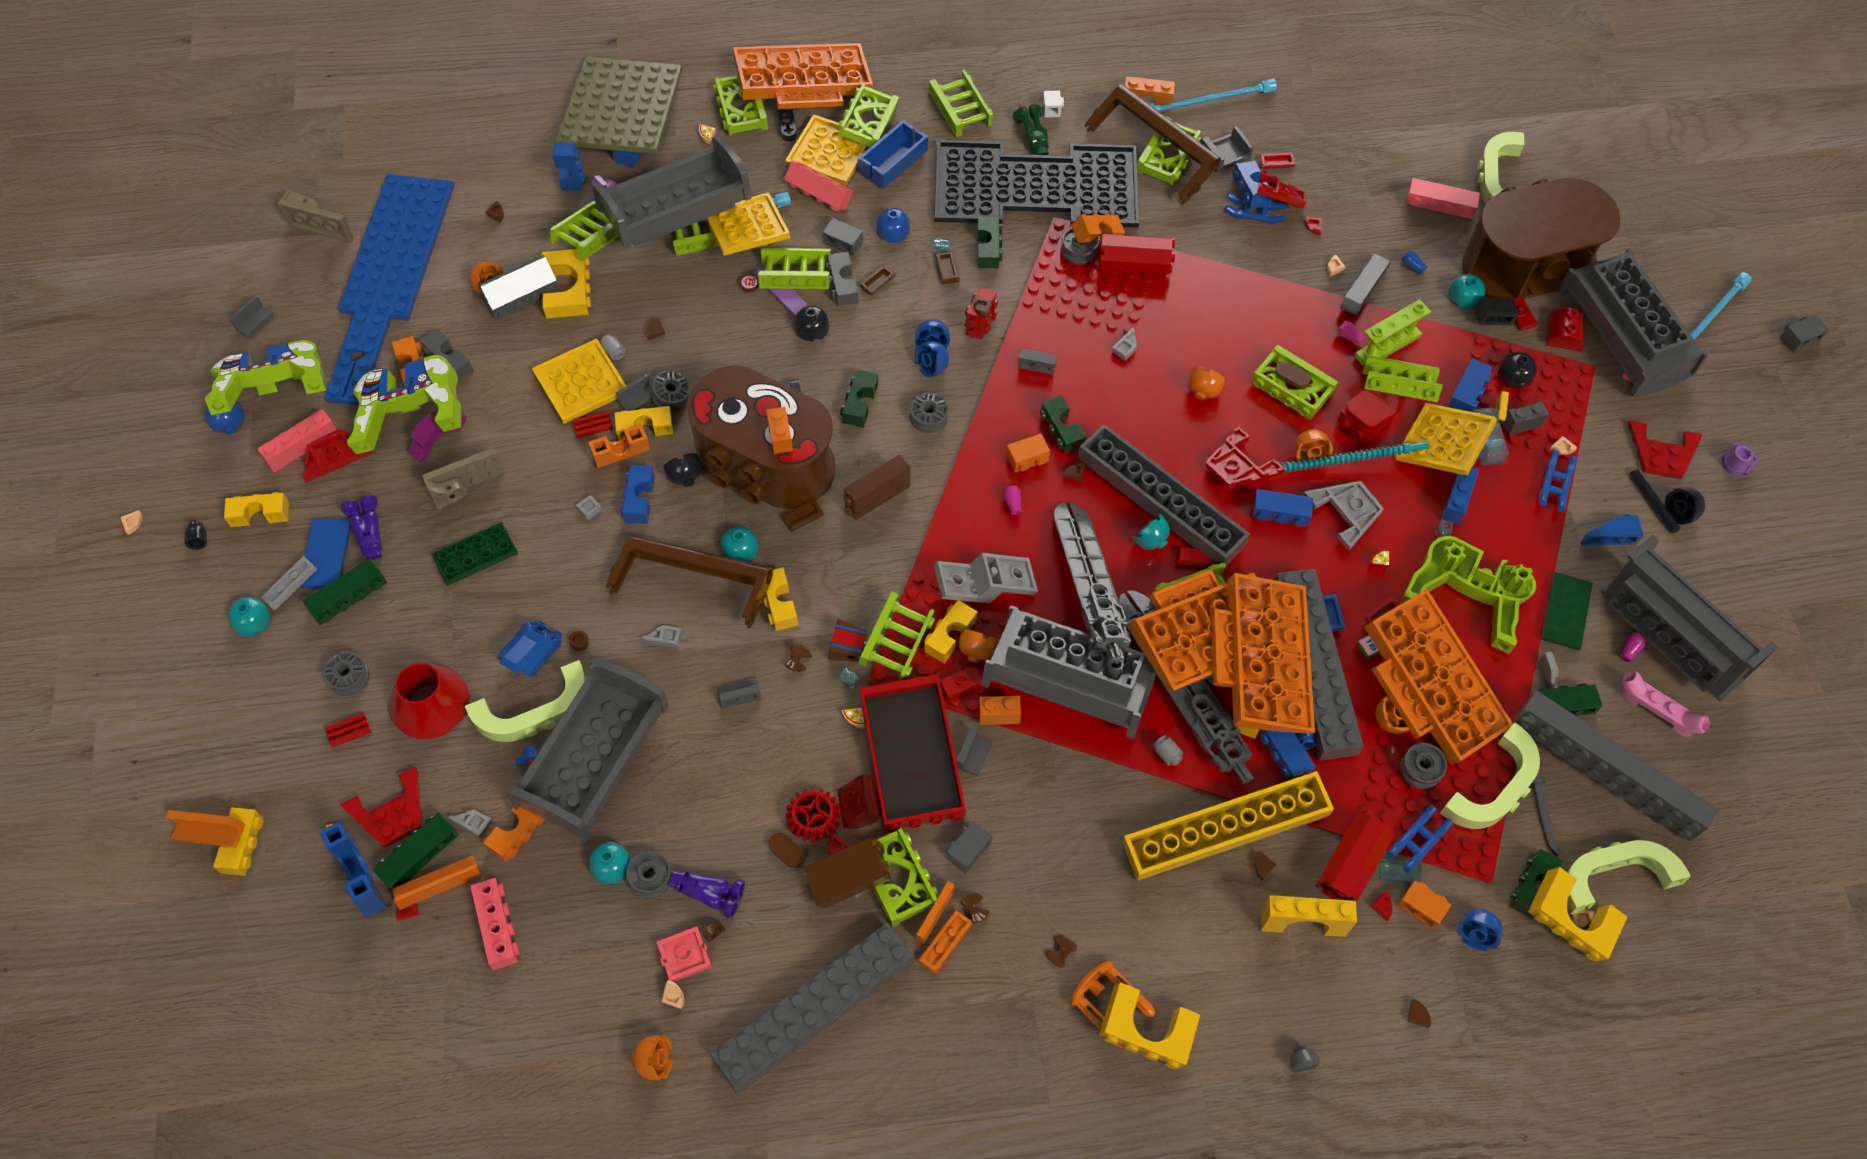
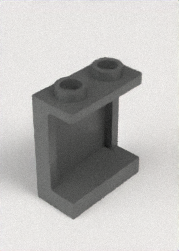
(1230, 148)

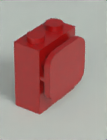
(1366, 415)

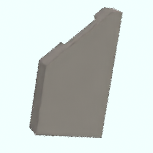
(1126, 345)
(664, 636)
(1549, 669)
(472, 821)

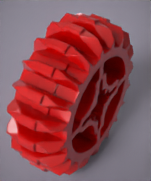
(797, 808)

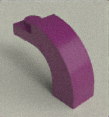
(426, 434)

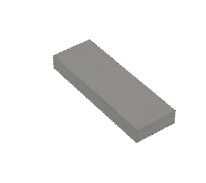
(289, 583)

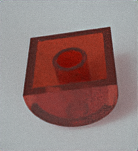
(859, 803)

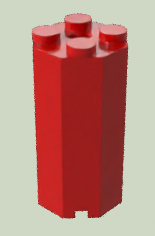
(1136, 253)
(1356, 857)

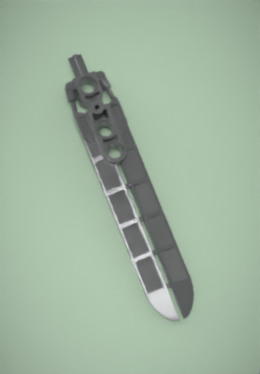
(1092, 581)
(1209, 736)

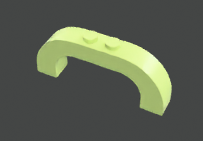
(1500, 145)
(530, 722)
(1527, 761)
(1654, 856)

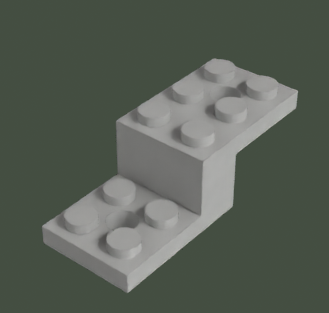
(985, 578)

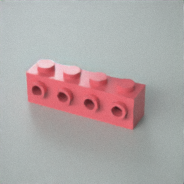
(818, 185)
(1442, 198)
(294, 441)
(494, 923)

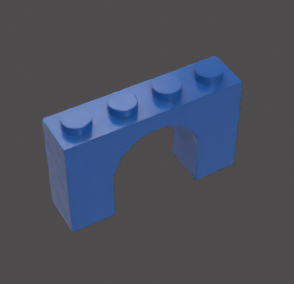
(361, 883)

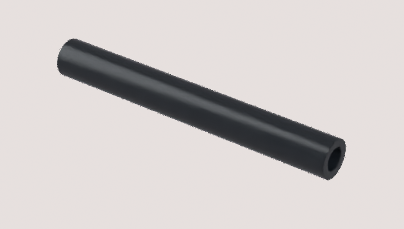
(1655, 501)

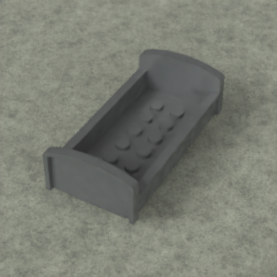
(675, 194)
(1635, 323)
(1683, 623)
(1070, 670)
(590, 748)

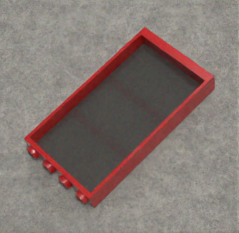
(912, 753)

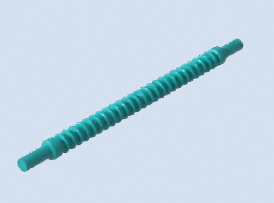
(1405, 448)

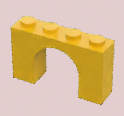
(575, 300)
(1551, 909)
(1336, 915)
(1120, 1028)

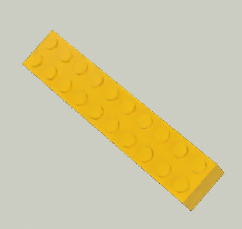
(1227, 825)

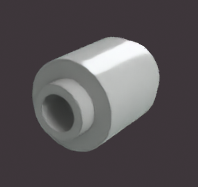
(613, 347)
(1168, 750)

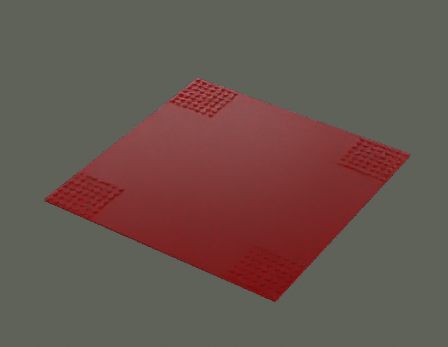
(1231, 324)

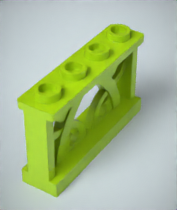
(886, 105)
(756, 118)
(1147, 161)
(1294, 398)
(892, 904)

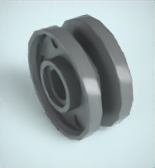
(1077, 252)
(672, 381)
(932, 421)
(340, 664)
(1428, 755)
(649, 862)

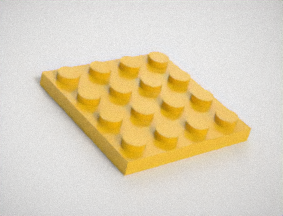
(825, 151)
(748, 225)
(579, 380)
(1452, 436)

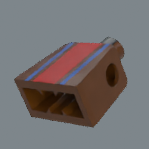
(847, 642)

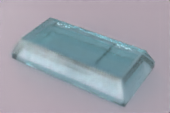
(1394, 871)

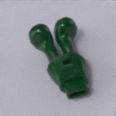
(1037, 137)

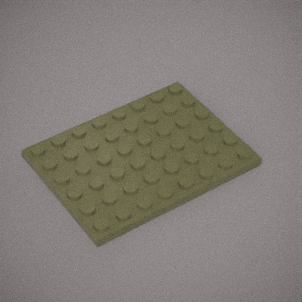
(620, 105)

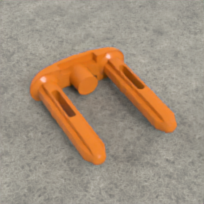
(1091, 982)

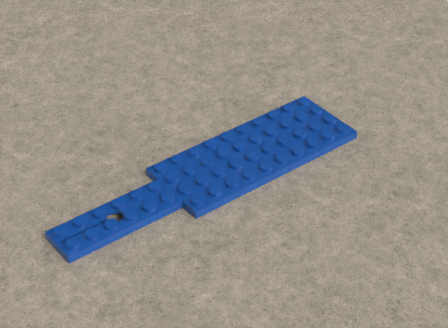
(387, 272)

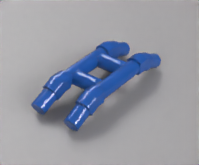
(1245, 213)
(1565, 477)
(1417, 826)

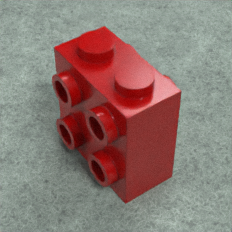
(975, 324)

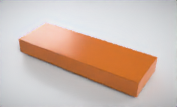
(935, 912)
(945, 942)

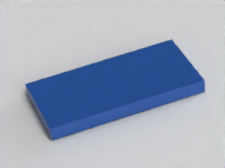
(326, 550)

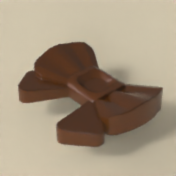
(797, 652)
(970, 903)
(1066, 946)

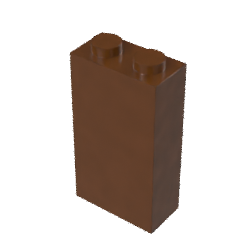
(876, 487)
(848, 872)

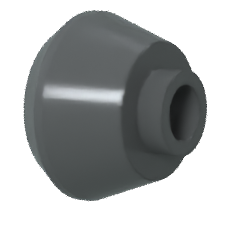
(1303, 1059)

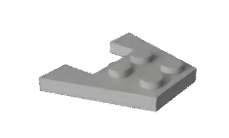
(1354, 504)

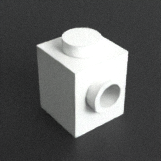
(1052, 103)

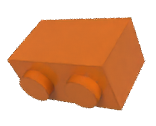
(779, 430)
(1028, 453)
(999, 710)
(1424, 904)

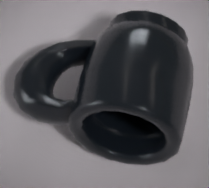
(195, 535)

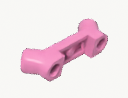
(1684, 720)

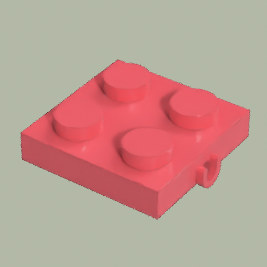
(684, 954)

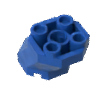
(530, 648)

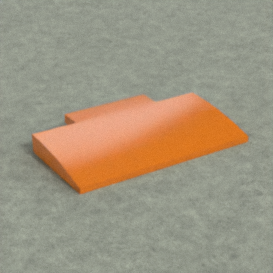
(801, 73)
(1180, 631)
(1265, 654)
(1435, 679)

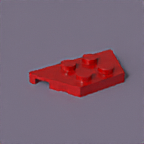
(329, 454)

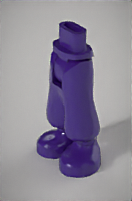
(365, 527)
(709, 890)

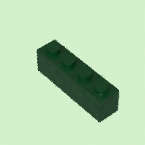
(344, 591)
(416, 851)

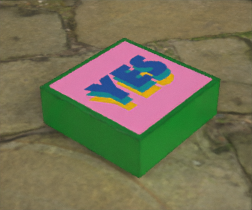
(1367, 647)

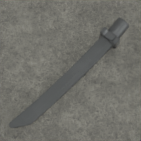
(1544, 812)

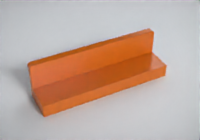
(205, 828)
(436, 882)

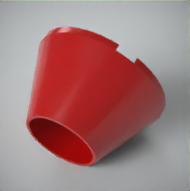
(435, 714)

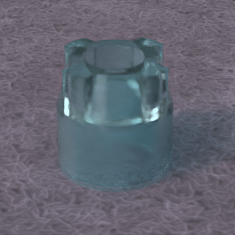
(941, 245)
(1444, 529)
(849, 677)

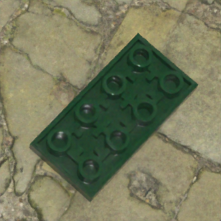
(474, 553)
(1566, 611)

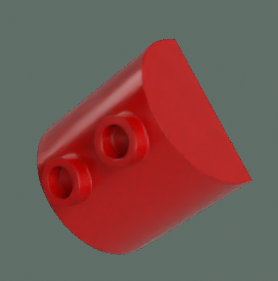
(1566, 329)

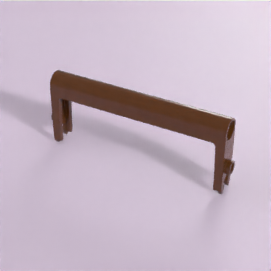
(1166, 128)
(696, 561)

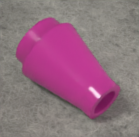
(1350, 332)
(1013, 499)
(1633, 645)

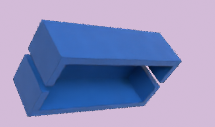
(893, 154)

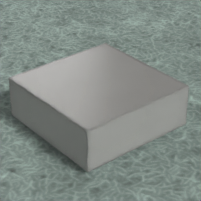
(589, 507)

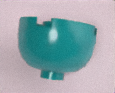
(1466, 291)
(1153, 534)
(740, 544)
(249, 616)
(609, 863)

